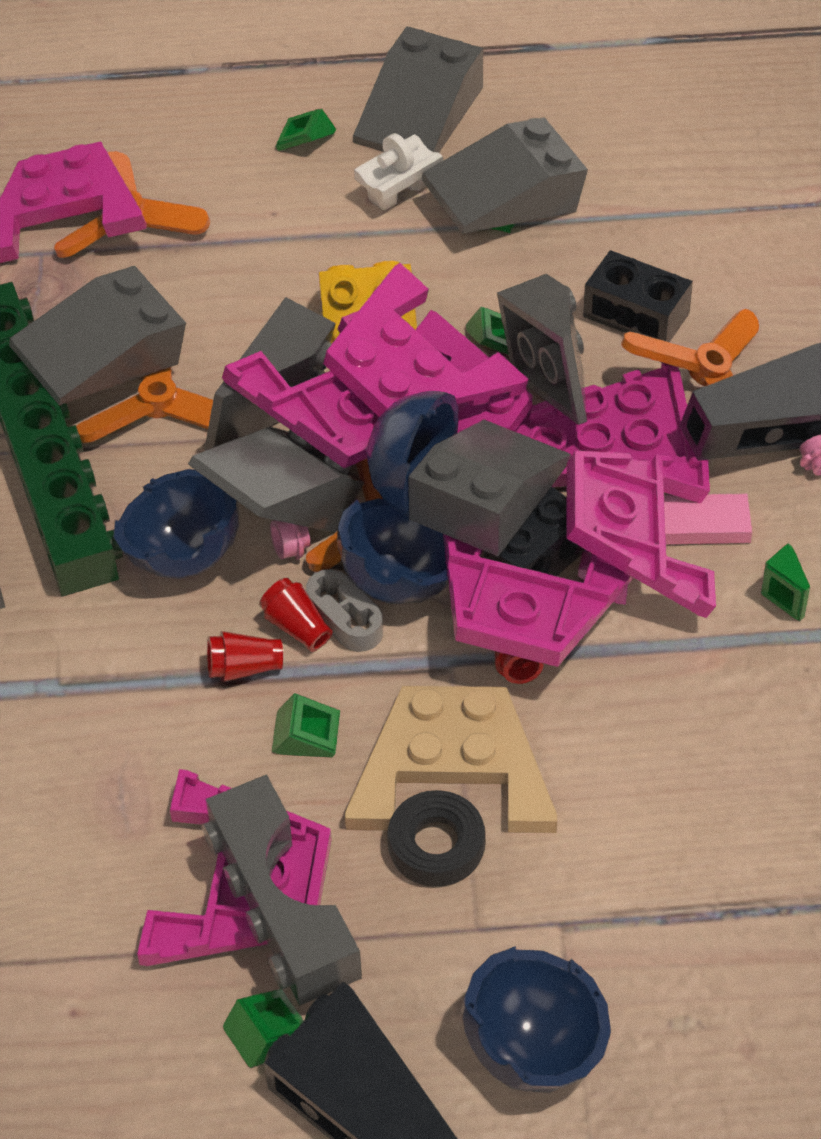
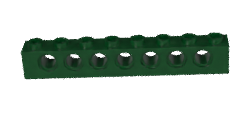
(49, 466)

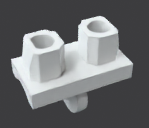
(396, 169)

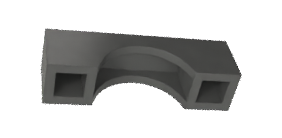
(307, 940)

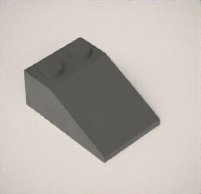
(421, 90)
(509, 178)
(101, 337)
(545, 342)
(296, 346)
(281, 478)
(483, 484)

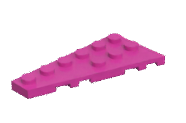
(627, 417)

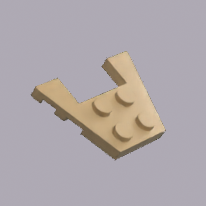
(452, 739)

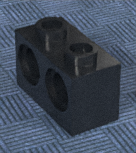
(637, 297)
(542, 539)

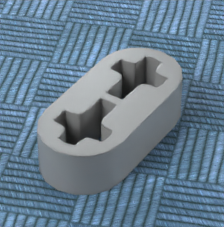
(352, 604)

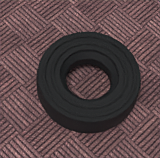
(436, 868)

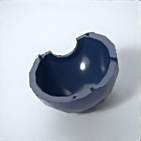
(404, 438)
(178, 525)
(391, 554)
(535, 1020)

